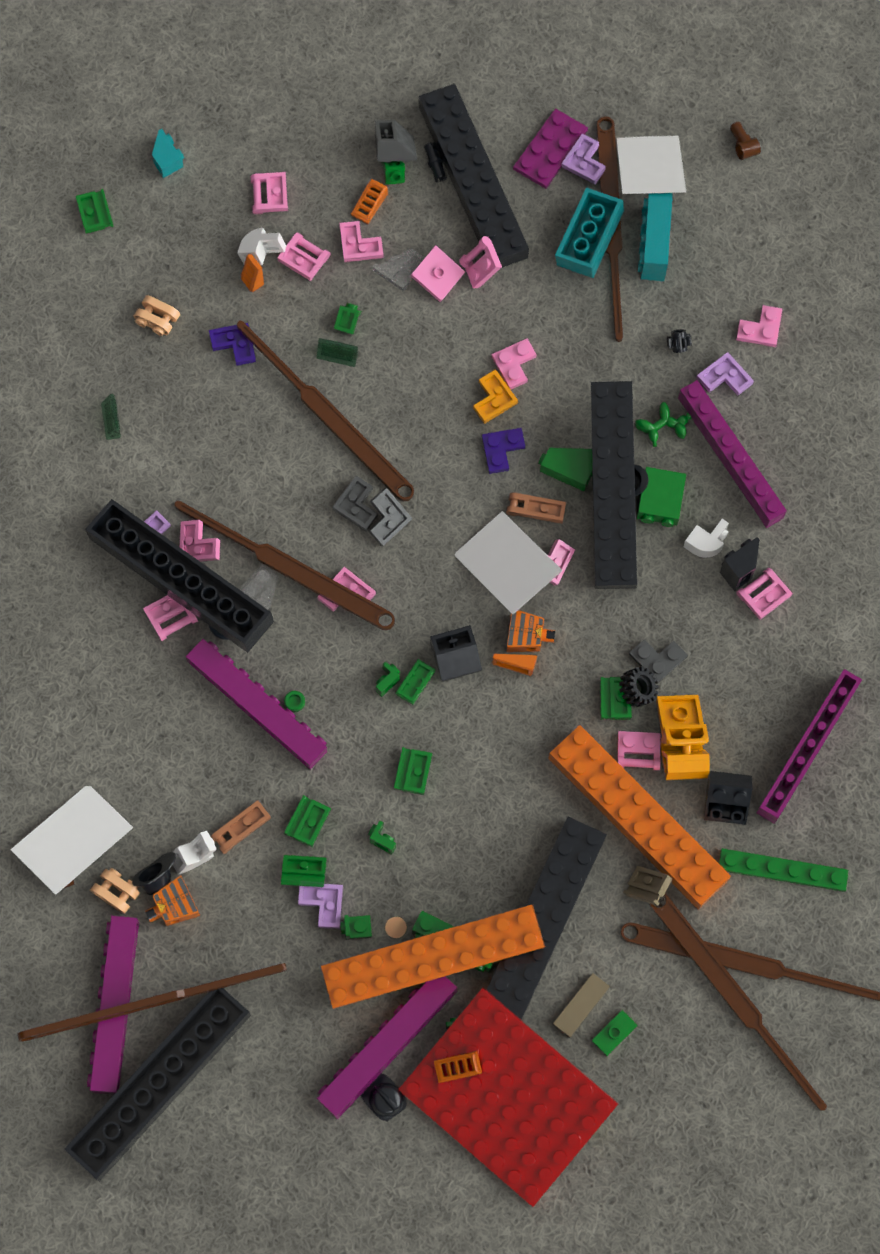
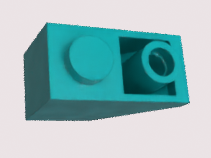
(165, 155)

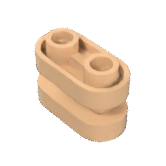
(159, 325)
(112, 878)

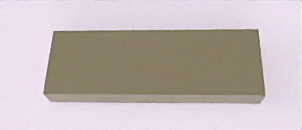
(581, 1005)

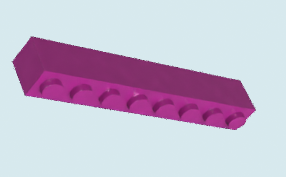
(732, 454)
(256, 703)
(809, 746)
(115, 991)
(386, 1045)

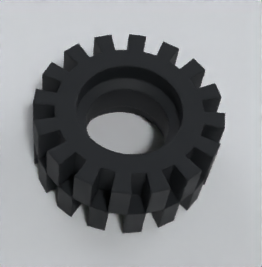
(630, 689)

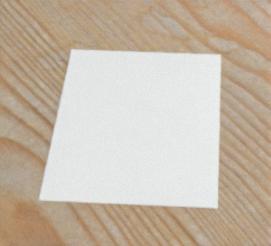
(650, 165)
(507, 562)
(71, 839)

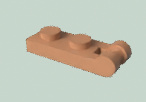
(536, 508)
(241, 826)

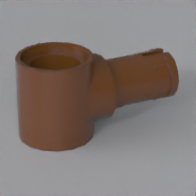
(745, 145)

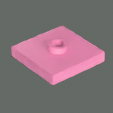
(437, 273)

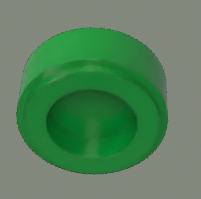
(294, 701)

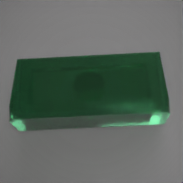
(337, 352)
(111, 418)

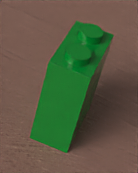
(662, 497)

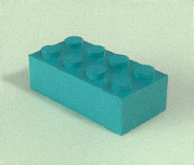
(589, 232)
(655, 236)

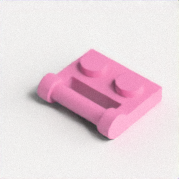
(275, 192)
(301, 261)
(485, 266)
(767, 599)
(162, 611)
(639, 743)

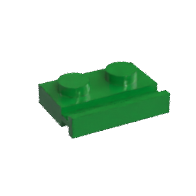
(94, 211)
(611, 701)
(413, 771)
(307, 821)
(303, 871)

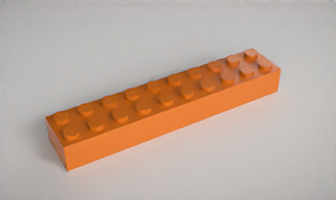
(639, 817)
(432, 956)

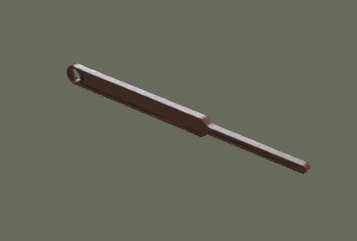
(609, 186)
(335, 421)
(299, 572)
(741, 960)
(728, 988)
(144, 1004)

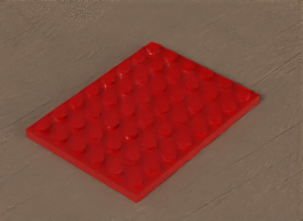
(523, 1110)

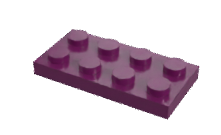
(549, 148)

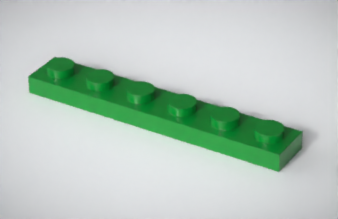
(784, 870)

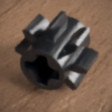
(679, 341)

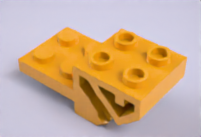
(683, 737)

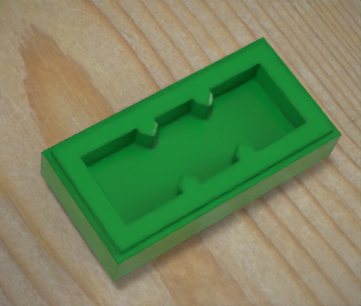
(415, 682)
(614, 1033)

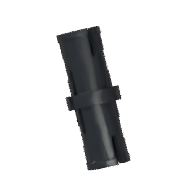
(435, 162)

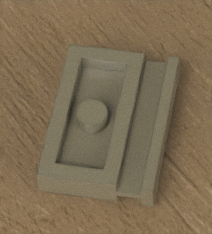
(647, 885)

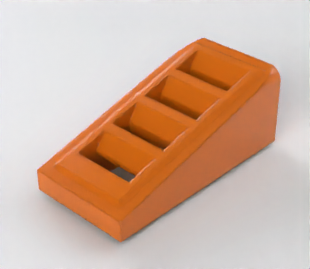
(372, 185)
(252, 273)
(520, 663)
(474, 1061)

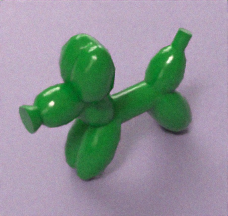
(664, 413)

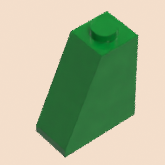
(568, 465)

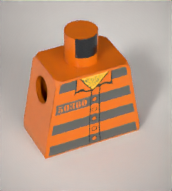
(527, 633)
(173, 904)

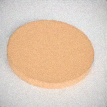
(395, 927)

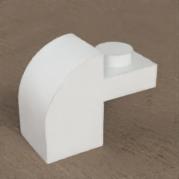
(260, 243)
(706, 544)
(194, 853)

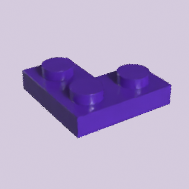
(231, 337)
(496, 446)

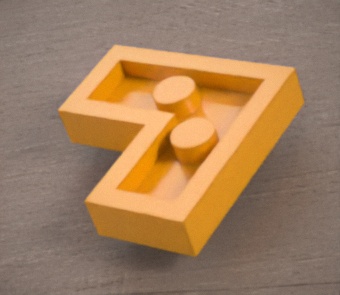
(499, 397)

